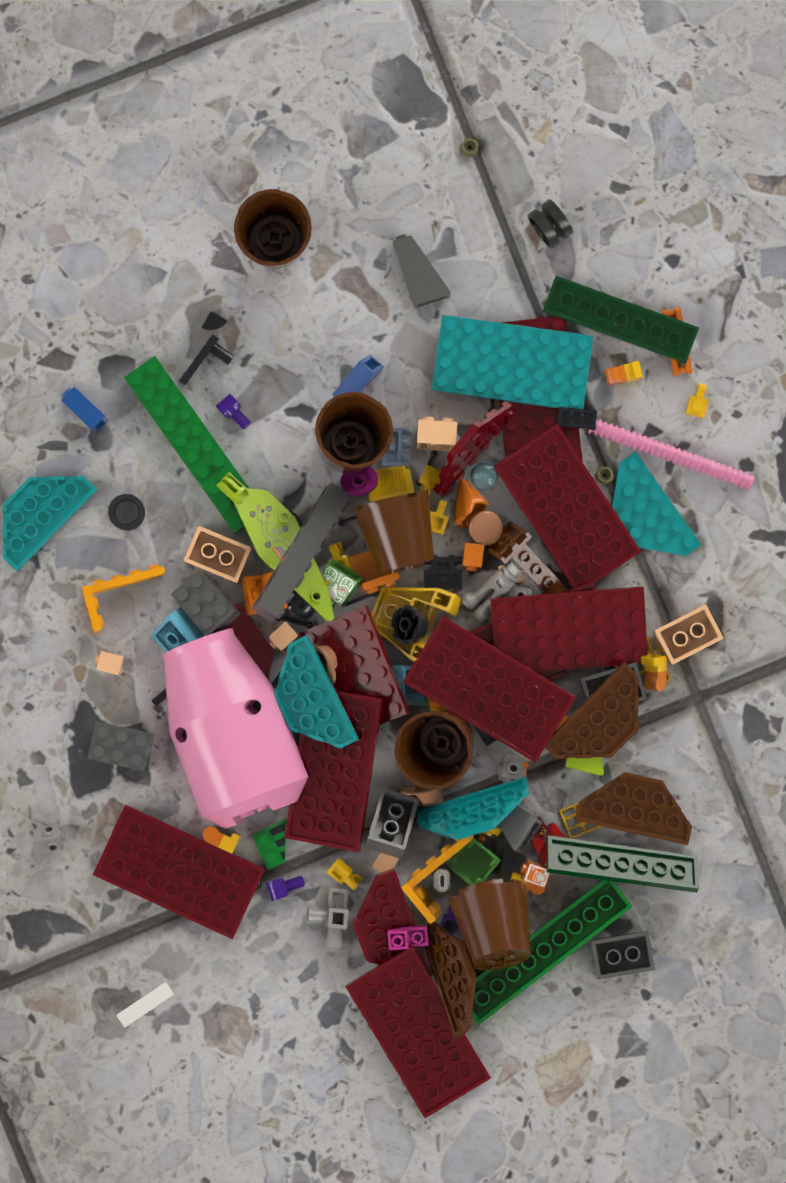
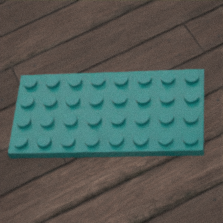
(512, 363)

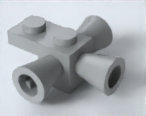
(335, 916)

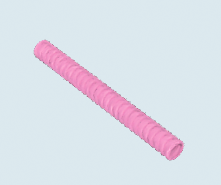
(673, 454)

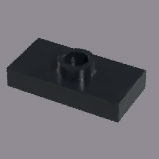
(577, 418)

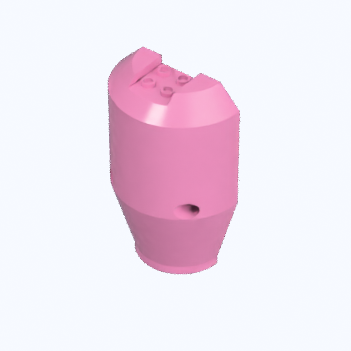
(231, 751)

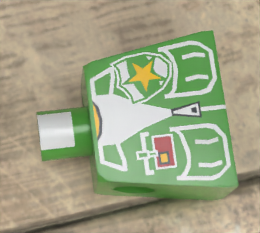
(340, 582)

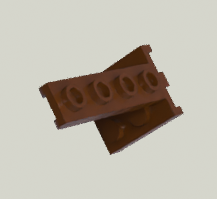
(513, 545)

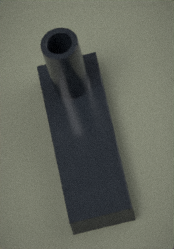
(210, 346)

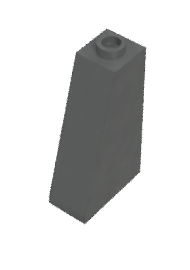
(419, 275)

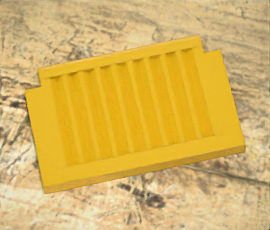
(392, 483)

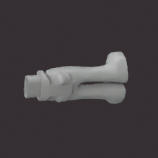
(501, 582)
(441, 881)

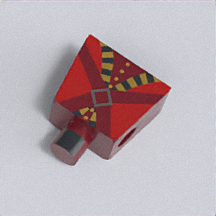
(540, 837)

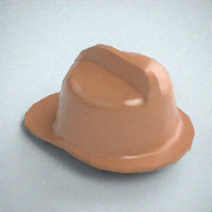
(328, 660)
(426, 796)

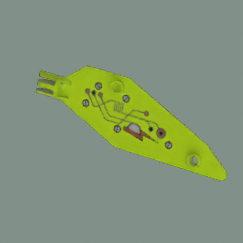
(271, 532)

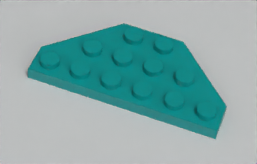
(38, 512)
(649, 512)
(310, 699)
(474, 811)

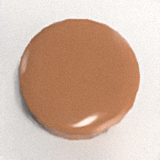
(485, 527)

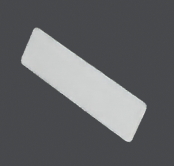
(145, 1004)

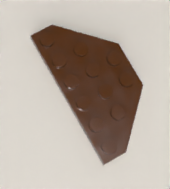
(602, 721)
(637, 807)
(453, 976)

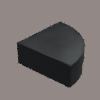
(213, 322)

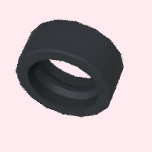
(112, 509)

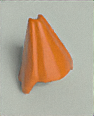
(467, 502)

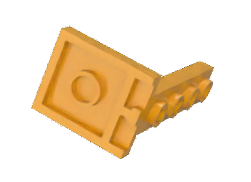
(116, 582)
(419, 894)

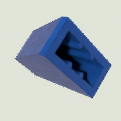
(360, 376)
(84, 409)

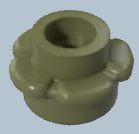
(469, 142)
(609, 475)

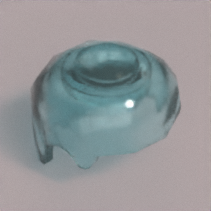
(483, 475)

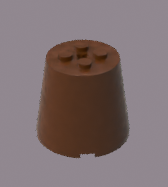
(271, 214)
(353, 419)
(397, 531)
(425, 758)
(493, 923)

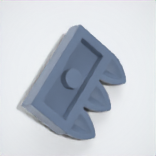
(393, 456)

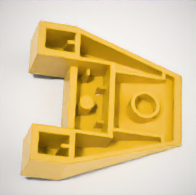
(428, 599)

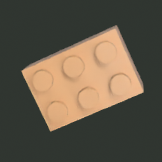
(436, 434)
(218, 555)
(688, 635)

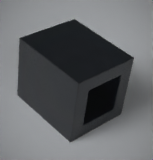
(512, 861)

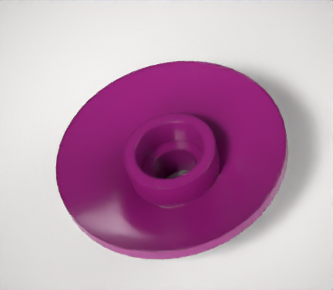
(359, 483)

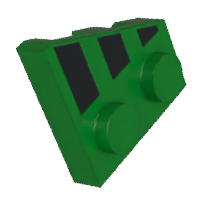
(272, 844)

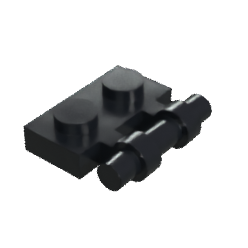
(443, 578)

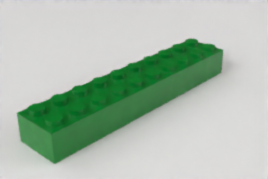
(186, 435)
(550, 946)

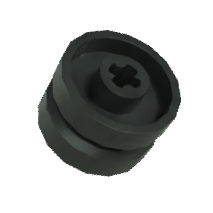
(550, 223)

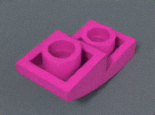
(408, 936)

